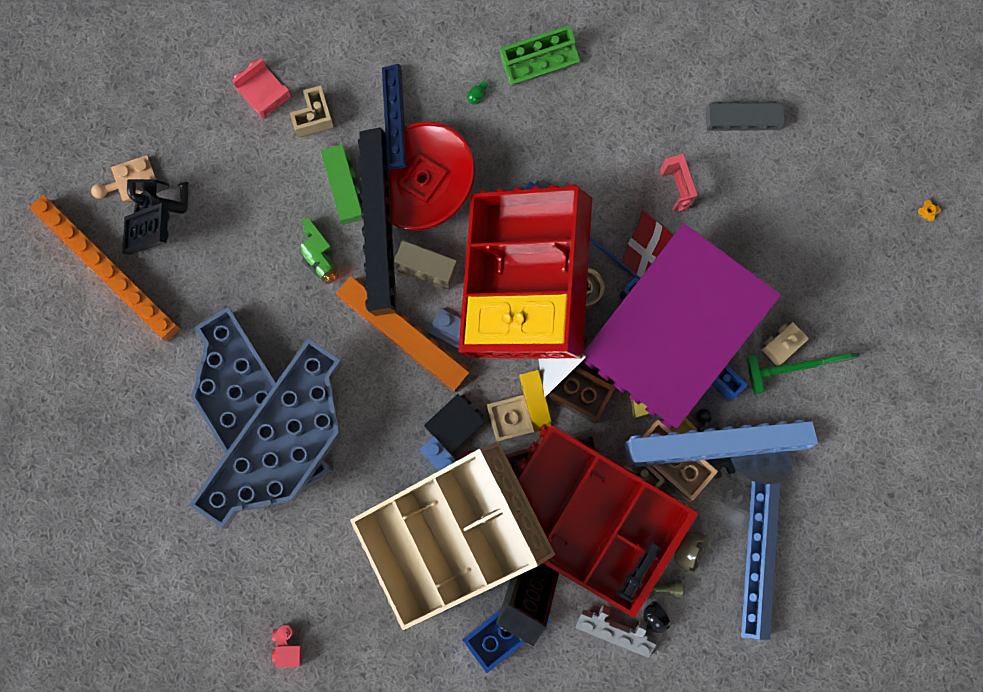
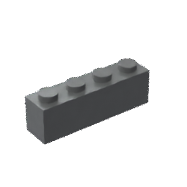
(744, 116)

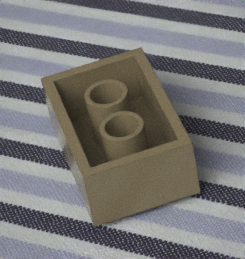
(425, 265)

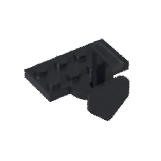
(149, 222)

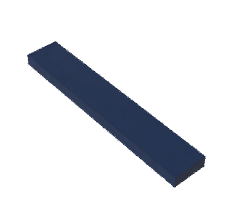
(394, 117)

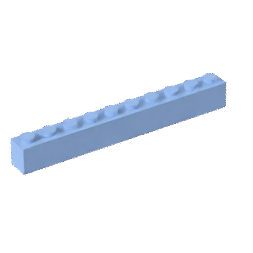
(720, 443)

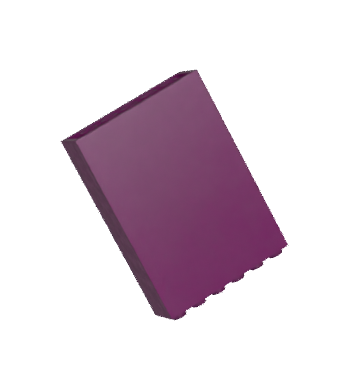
(679, 326)

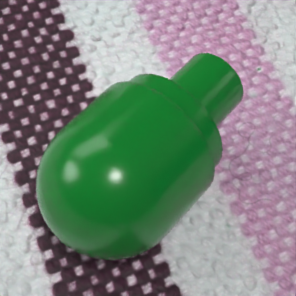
(477, 93)

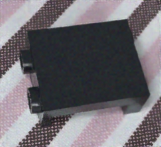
(455, 423)

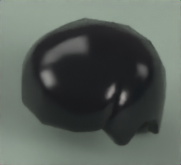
(656, 617)

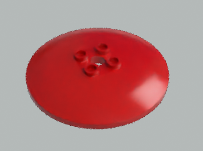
(450, 173)

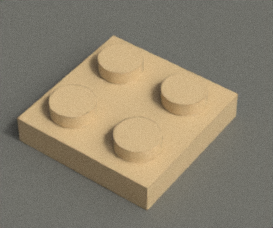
(510, 418)

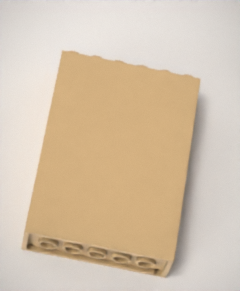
(452, 536)

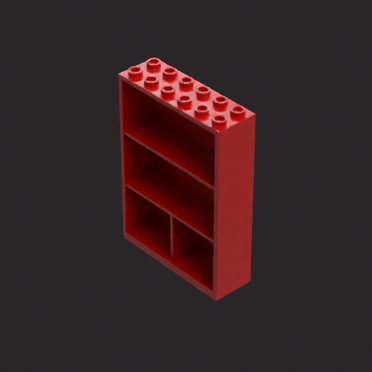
(599, 515)

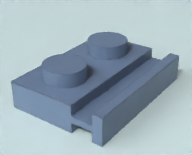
(446, 328)

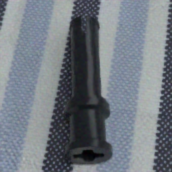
(634, 580)

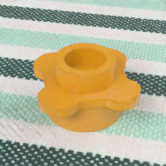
(923, 211)

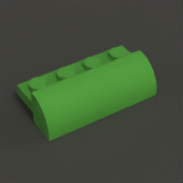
(539, 55)

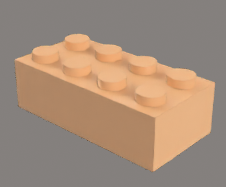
(684, 477)

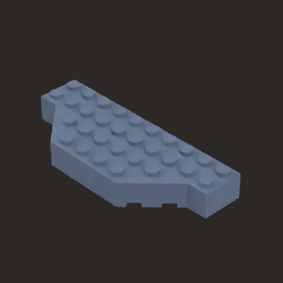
(232, 381)
(279, 443)

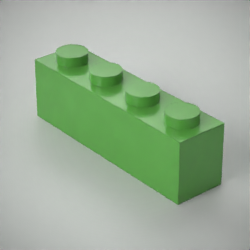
(342, 184)

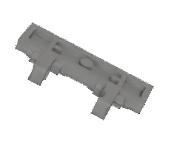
(618, 634)

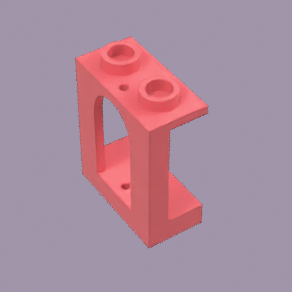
(674, 165)

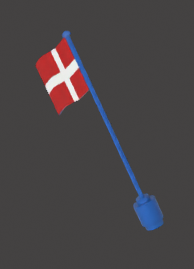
(642, 247)

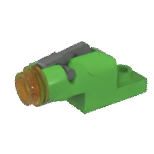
(315, 254)

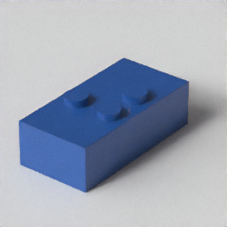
(490, 643)

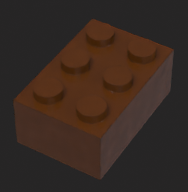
(582, 394)

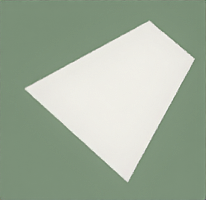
(555, 370)

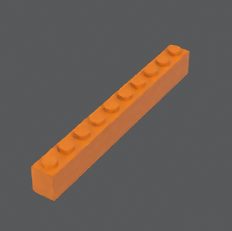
(105, 268)

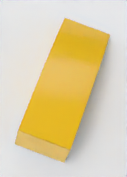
(535, 399)

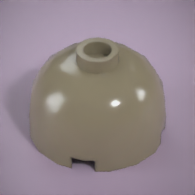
(691, 550)

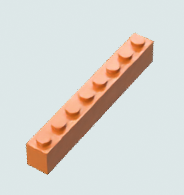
(406, 337)

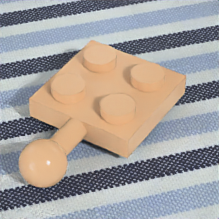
(133, 169)

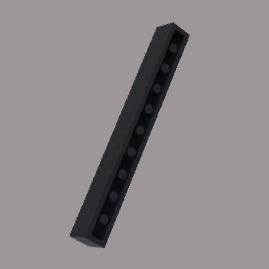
(377, 223)

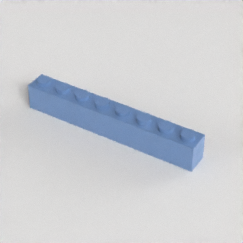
(760, 561)

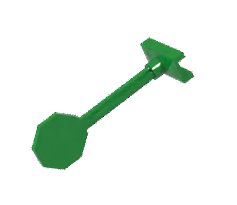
(757, 374)

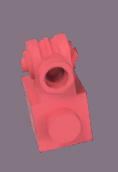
(285, 653)

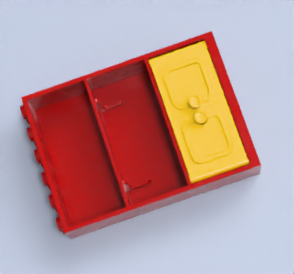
(526, 274)

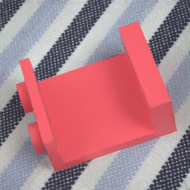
(261, 88)

